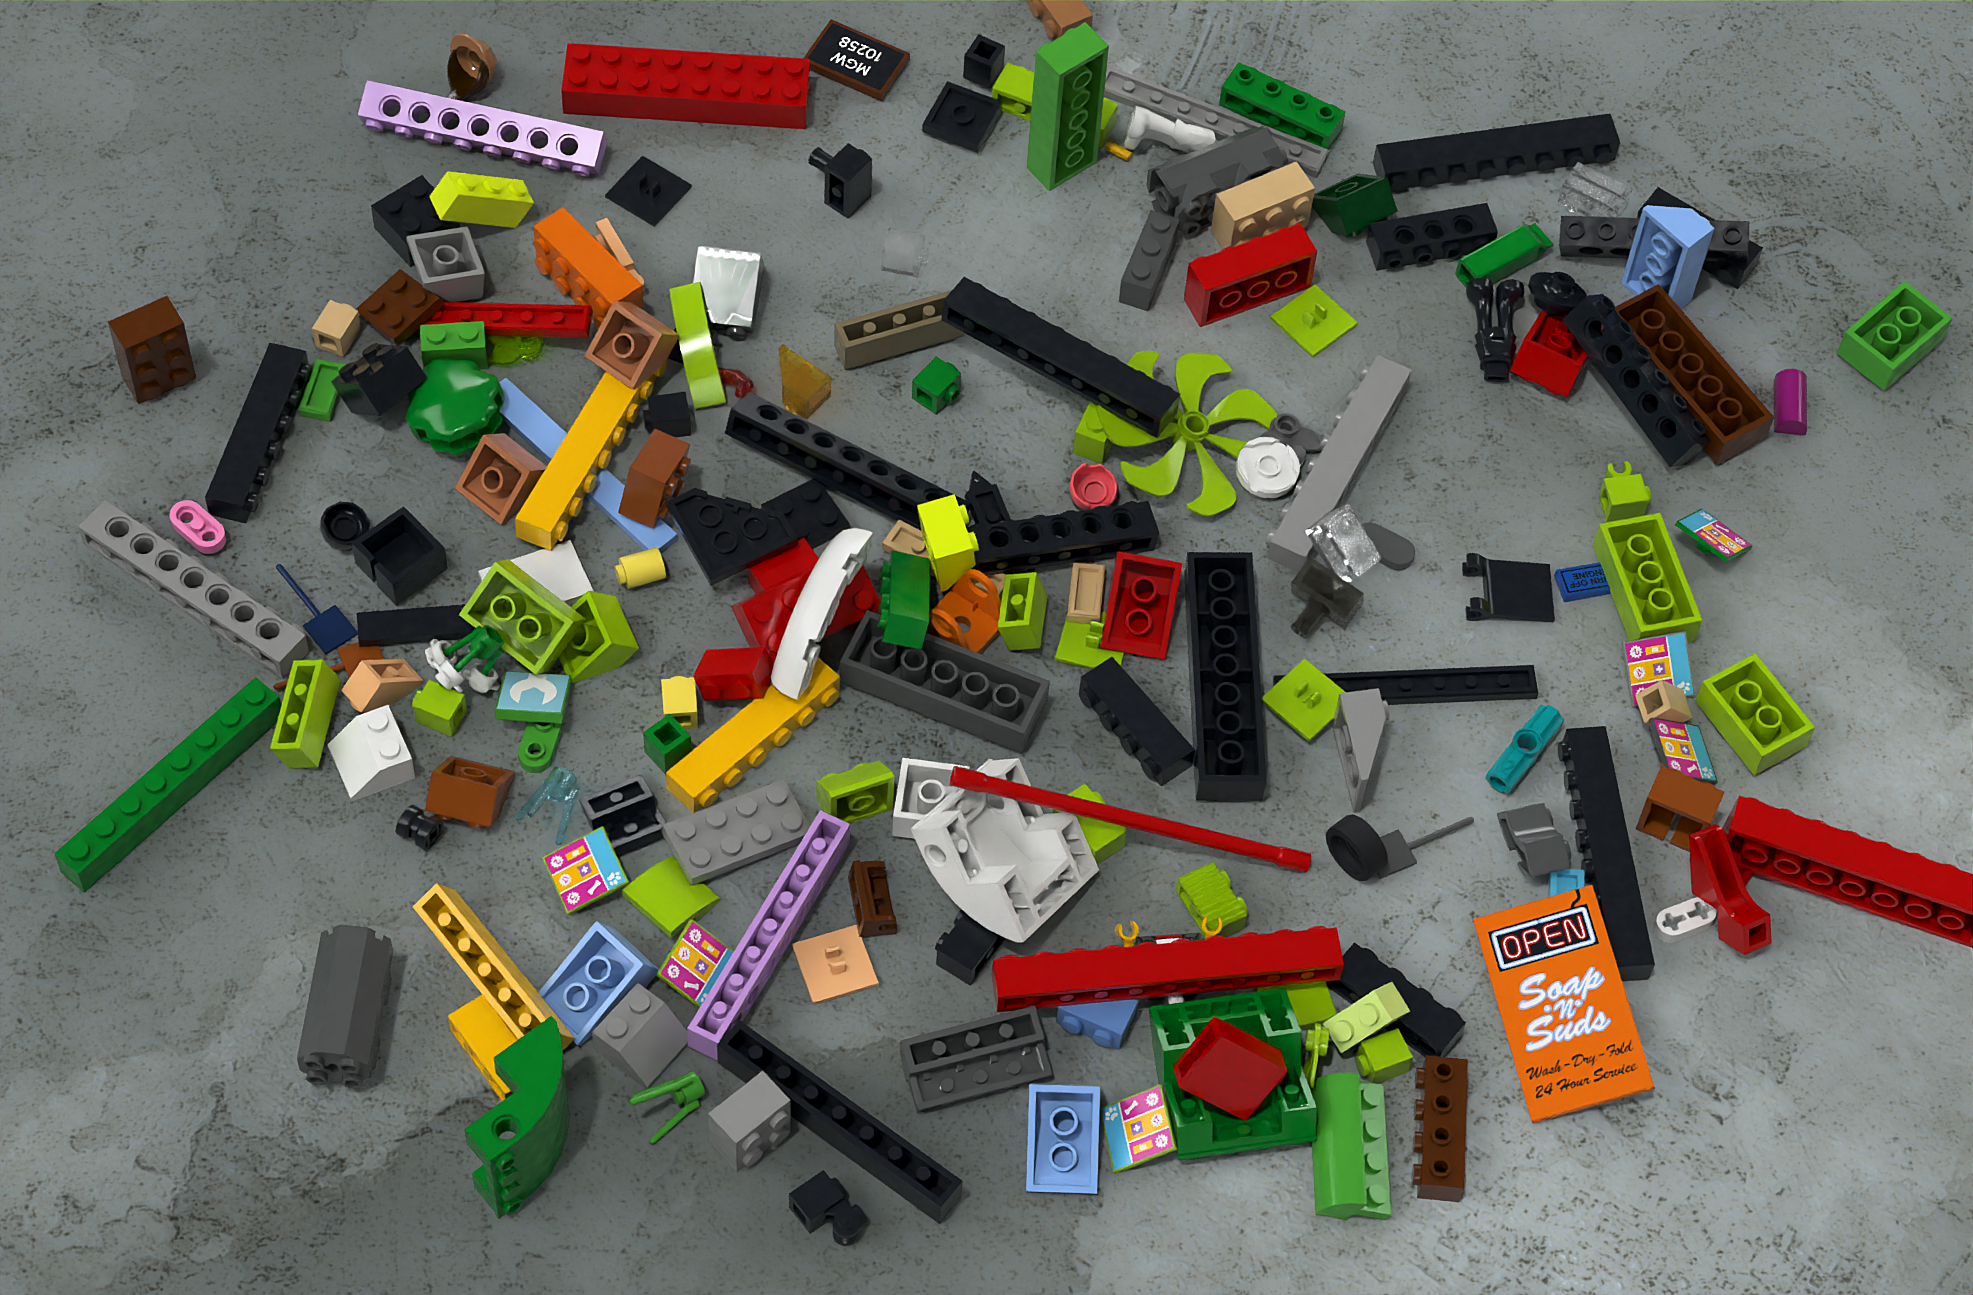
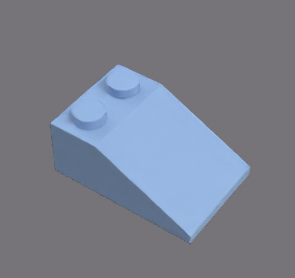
(595, 980)
(1063, 1138)

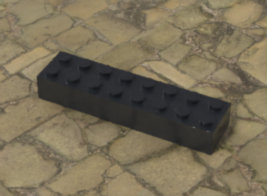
(1224, 677)

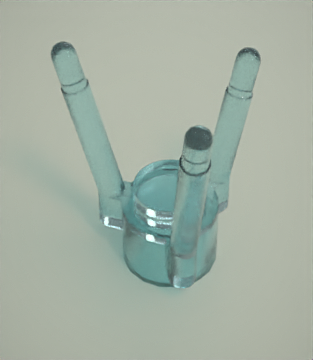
(556, 787)

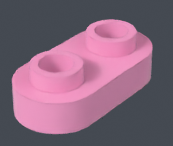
(199, 529)

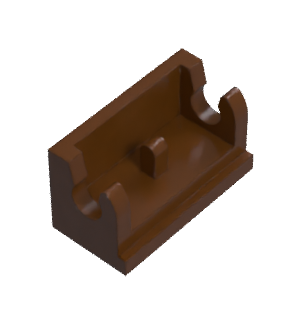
(871, 899)

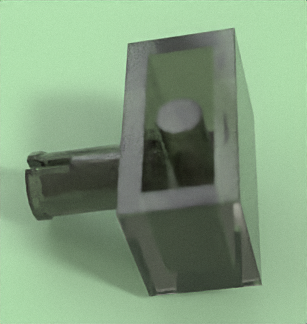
(1325, 597)

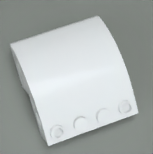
(1004, 855)

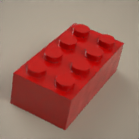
(1250, 274)
(767, 613)

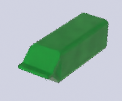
(1504, 255)

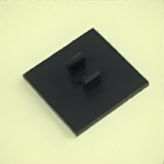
(648, 191)

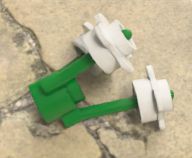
(484, 644)

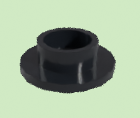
(1555, 292)

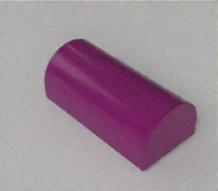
(1790, 402)

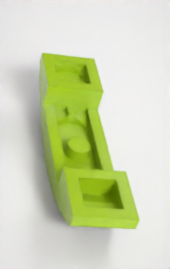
(697, 346)

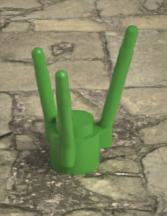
(683, 1089)

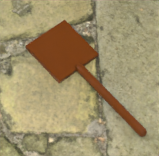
(351, 657)

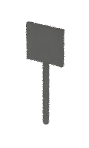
(1399, 851)

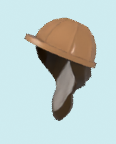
(469, 66)

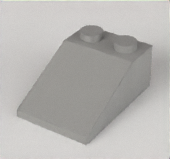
(1357, 734)

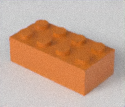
(582, 265)

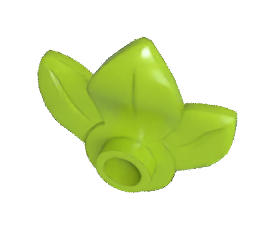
(1317, 1044)

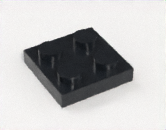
(962, 116)
(810, 512)

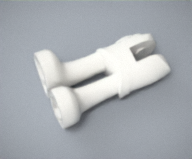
(1177, 135)

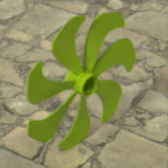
(1189, 431)

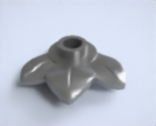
(1297, 437)

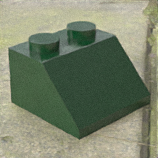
(1354, 204)

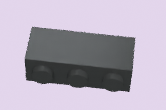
(1149, 260)

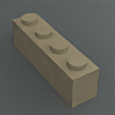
(892, 331)

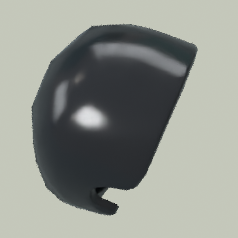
(343, 524)

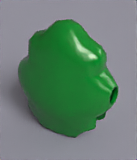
(455, 406)

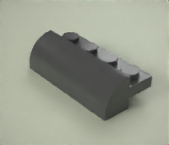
(975, 1059)

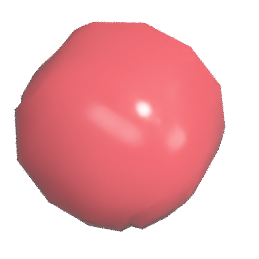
(1092, 486)

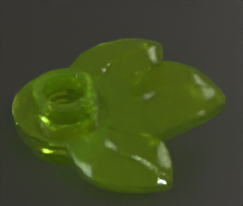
(512, 348)

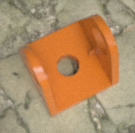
(970, 606)

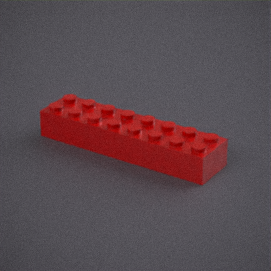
(686, 86)
(1852, 869)

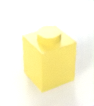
(680, 700)

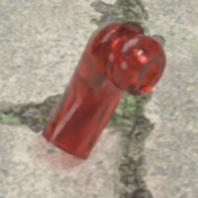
(737, 378)

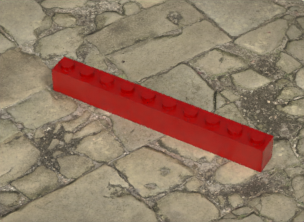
(1167, 968)

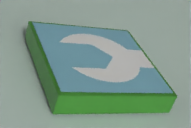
(533, 697)

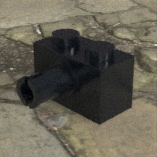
(846, 178)

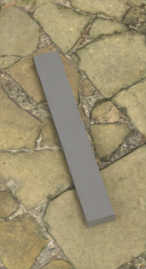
(1173, 105)

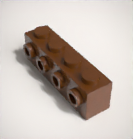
(1441, 1128)

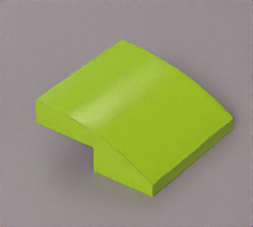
(668, 897)

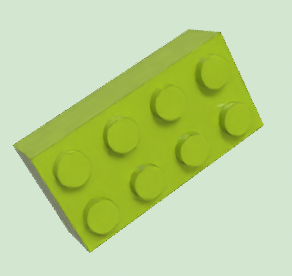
(1646, 578)

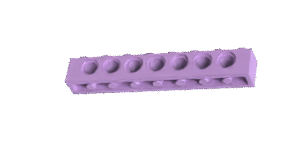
(381, 97)
(769, 933)

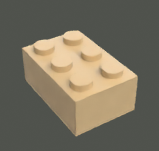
(1262, 206)

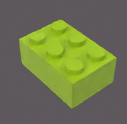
(525, 614)
(1754, 714)

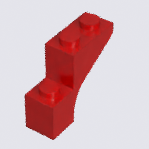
(1719, 883)

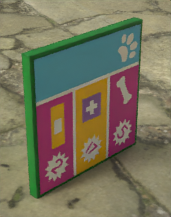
(1713, 535)

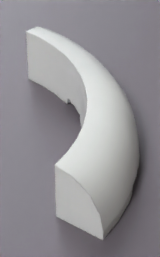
(816, 610)

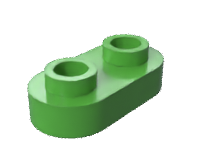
(542, 739)

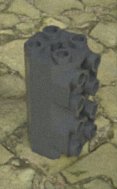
(1190, 183)
(345, 1006)

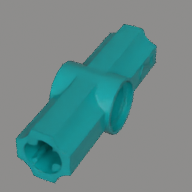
(1515, 761)

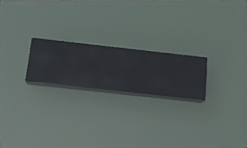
(412, 625)

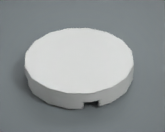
(1267, 467)

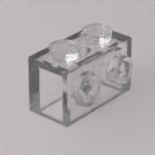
(1343, 543)

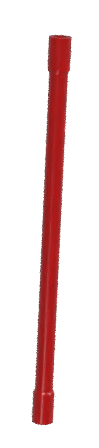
(980, 782)

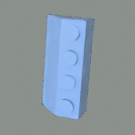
(1668, 252)

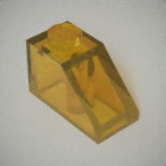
(802, 384)

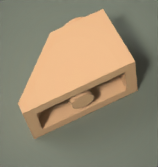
(380, 683)

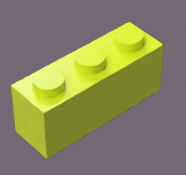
(481, 199)

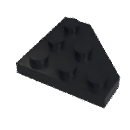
(728, 532)

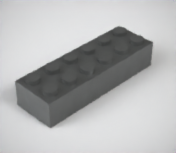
(947, 684)

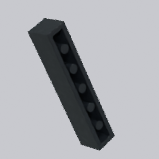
(258, 433)

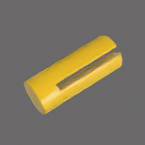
(1118, 151)

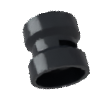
(420, 828)

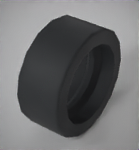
(1356, 847)

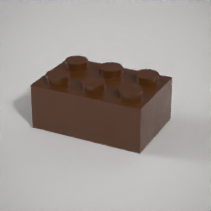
(152, 350)

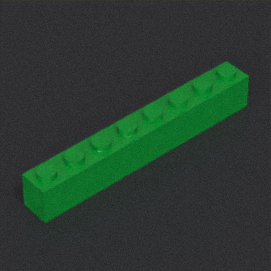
(168, 785)

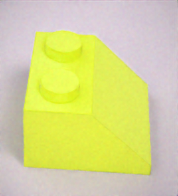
(947, 539)

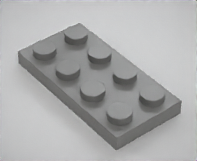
(736, 832)

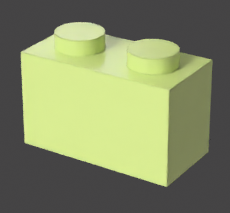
(1366, 1017)

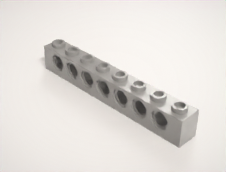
(101, 535)

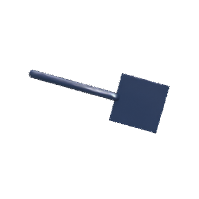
(327, 628)

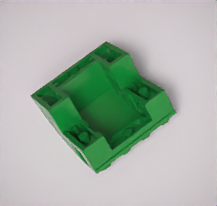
(534, 1112)
(1207, 1130)

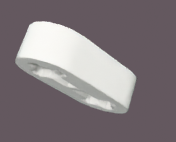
(1687, 926)

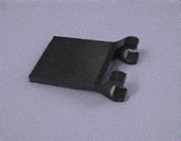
(1510, 590)

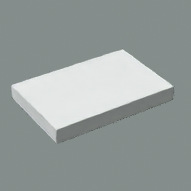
(555, 570)

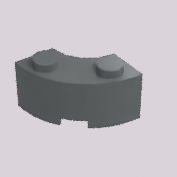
(1535, 839)

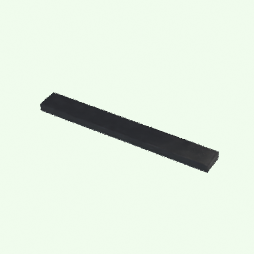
(1442, 684)

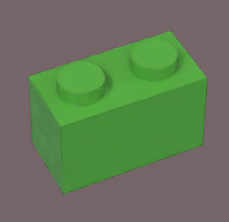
(454, 342)

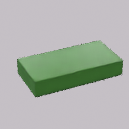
(320, 394)

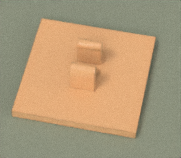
(835, 964)

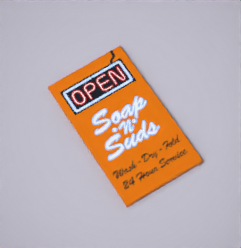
(1563, 1004)

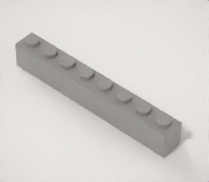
(1340, 460)

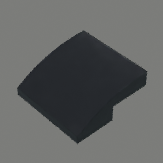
(625, 813)

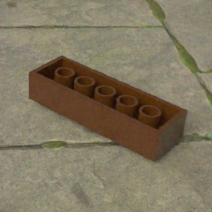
(1698, 374)

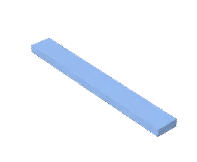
(546, 438)

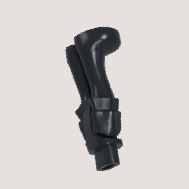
(1496, 343)

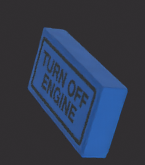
(1581, 582)

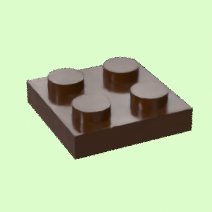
(399, 307)

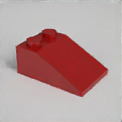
(1550, 355)
(1140, 605)

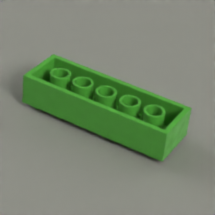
(1067, 105)

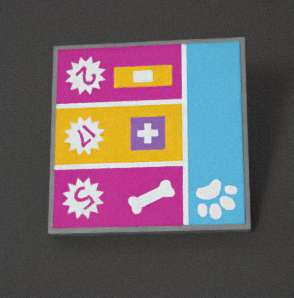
(1658, 659)

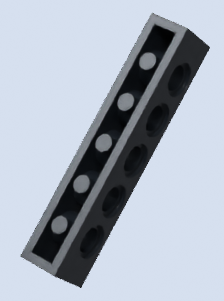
(1615, 235)
(1621, 375)
(1137, 535)

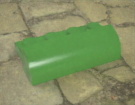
(1350, 1148)

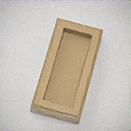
(1086, 593)

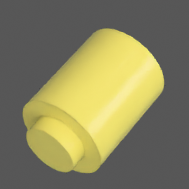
(640, 568)

